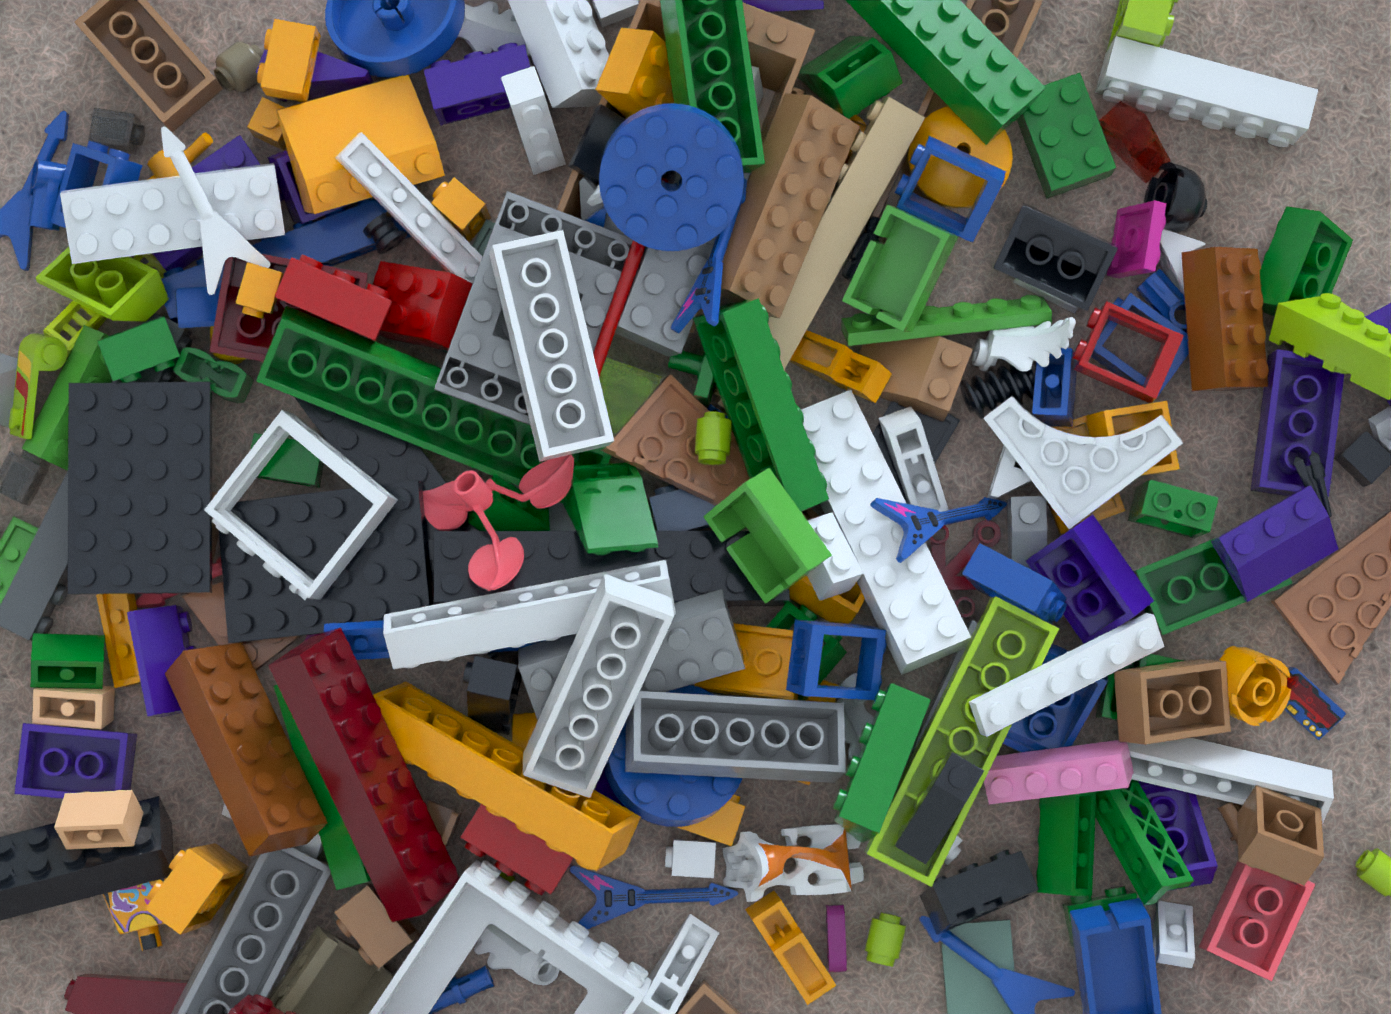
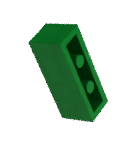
(1066, 844)

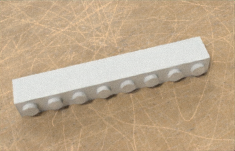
(505, 617)

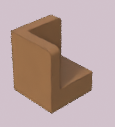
(444, 820)

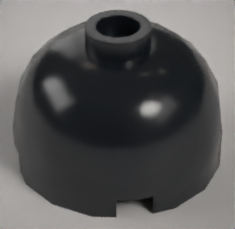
(1181, 192)

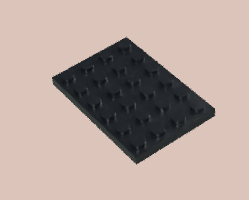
(139, 488)
(308, 529)

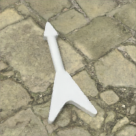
(217, 235)

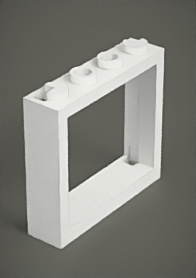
(251, 542)

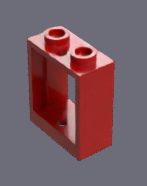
(1169, 346)

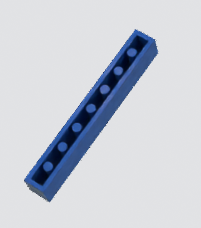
(327, 240)

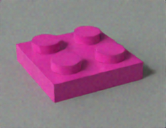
(1138, 239)

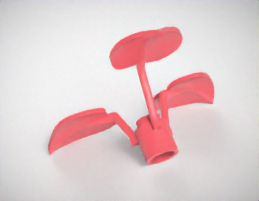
(449, 504)

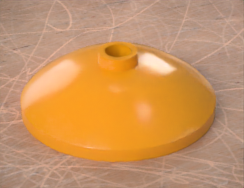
(946, 182)

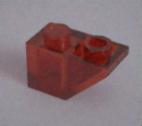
(1134, 140)

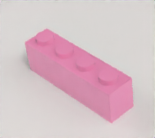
(1059, 772)

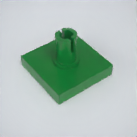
(699, 366)

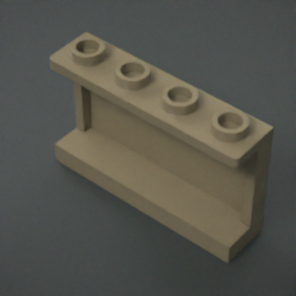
(330, 979)

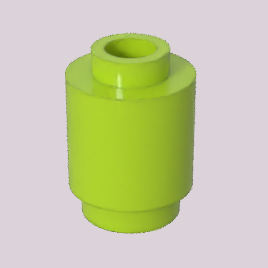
(713, 438)
(1375, 870)
(885, 939)

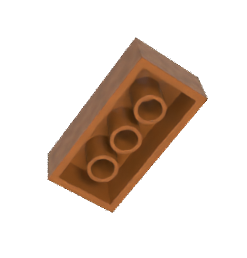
(1224, 319)

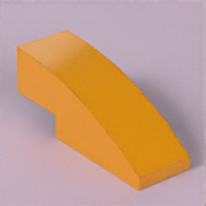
(841, 366)
(790, 947)

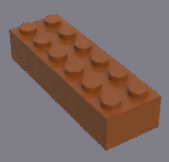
(245, 748)

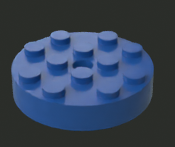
(391, 46)
(679, 141)
(667, 798)

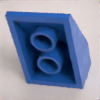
(1057, 723)

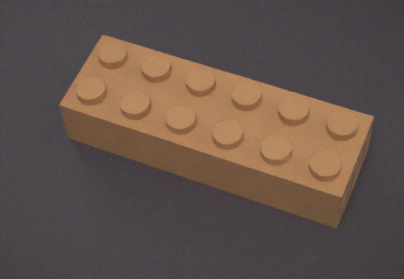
(785, 201)

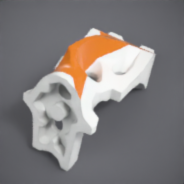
(764, 868)

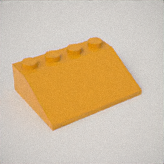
(322, 127)

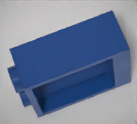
(82, 170)
(937, 215)
(1118, 366)
(1014, 583)
(807, 652)

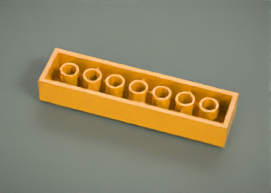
(491, 772)

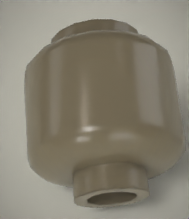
(238, 66)

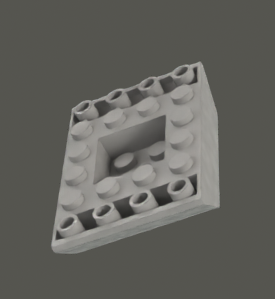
(480, 356)

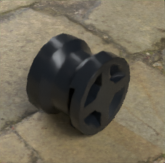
(384, 233)

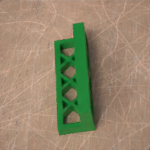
(1129, 841)

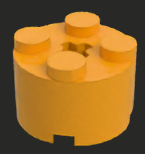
(1255, 685)

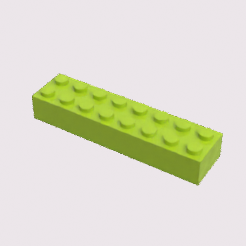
(1000, 649)

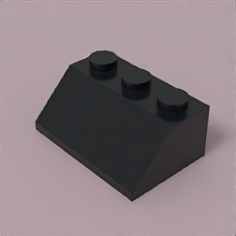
(1055, 256)

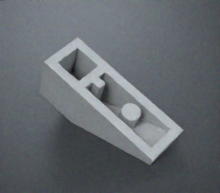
(1026, 527)

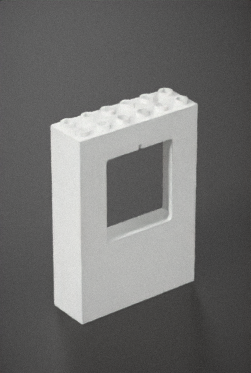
(485, 899)

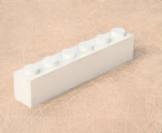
(1228, 772)

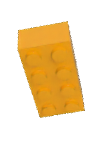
(195, 887)

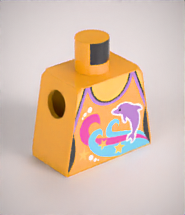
(129, 913)

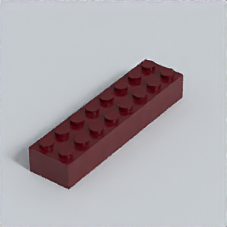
(365, 774)

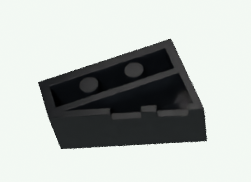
(492, 692)
(978, 890)

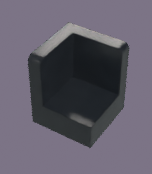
(1364, 459)

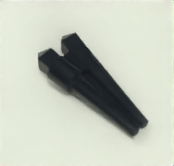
(1314, 476)

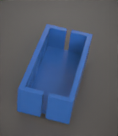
(1116, 959)

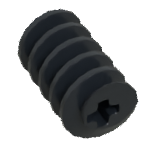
(997, 389)

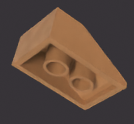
(923, 372)

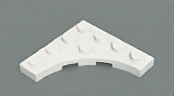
(1076, 470)

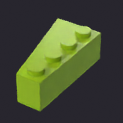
(1338, 337)

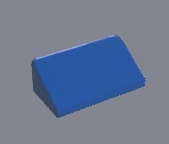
(196, 307)

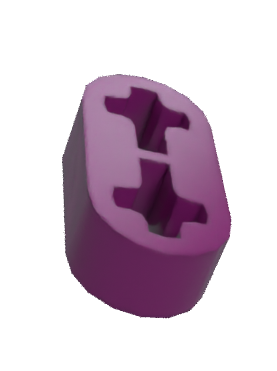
(836, 938)

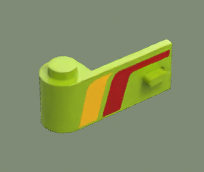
(34, 354)

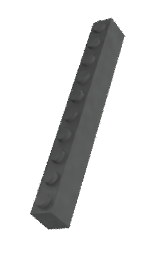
(44, 570)

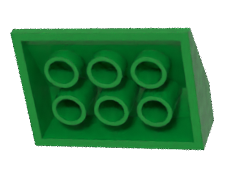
(880, 762)

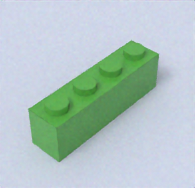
(50, 429)

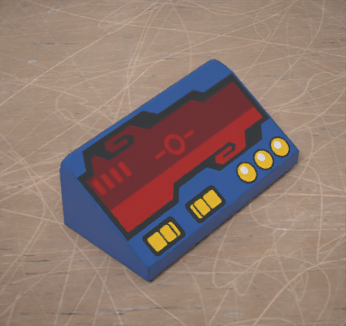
(1311, 706)

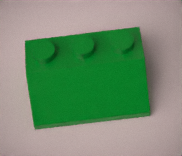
(1302, 258)

